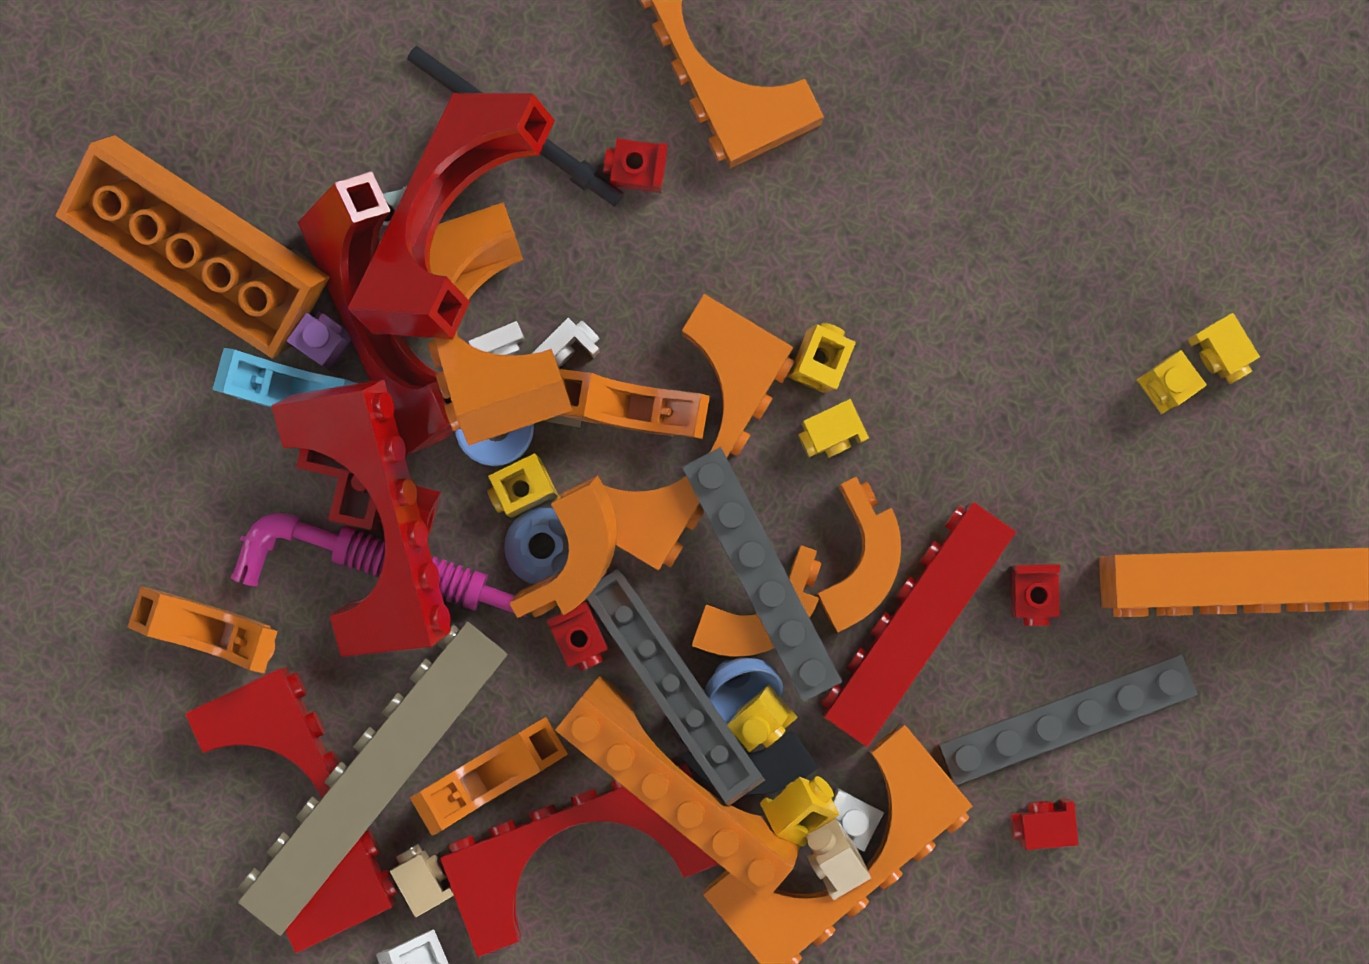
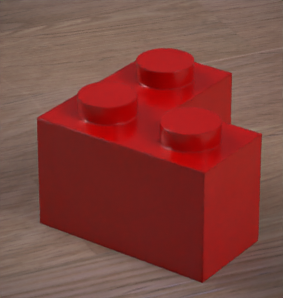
(351, 500)

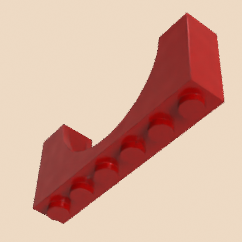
(470, 139)
(342, 238)
(360, 432)
(274, 717)
(489, 870)

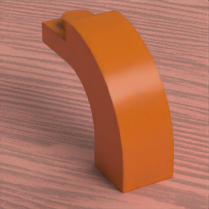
(634, 406)
(591, 536)
(877, 566)
(203, 628)
(745, 634)
(488, 776)

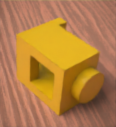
(1226, 349)
(837, 352)
(1171, 382)
(832, 430)
(526, 470)
(761, 719)
(800, 809)

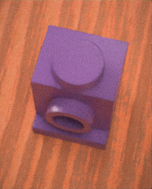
(320, 339)

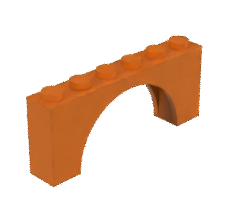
(740, 115)
(746, 366)
(487, 389)
(612, 737)
(919, 810)

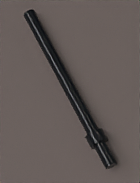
(581, 173)

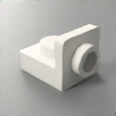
(565, 335)
(500, 341)
(856, 818)
(418, 950)

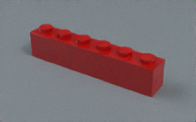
(918, 623)

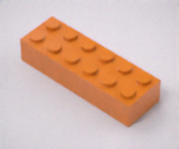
(191, 245)
(1229, 579)

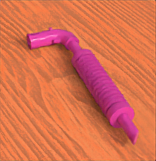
(359, 552)

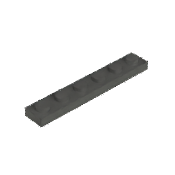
(761, 574)
(674, 688)
(1067, 719)

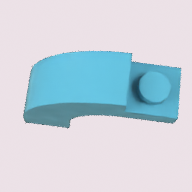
(266, 381)

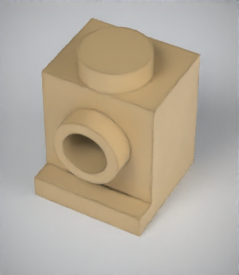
(836, 859)
(421, 880)

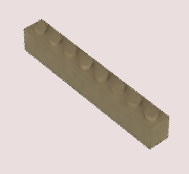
(372, 779)

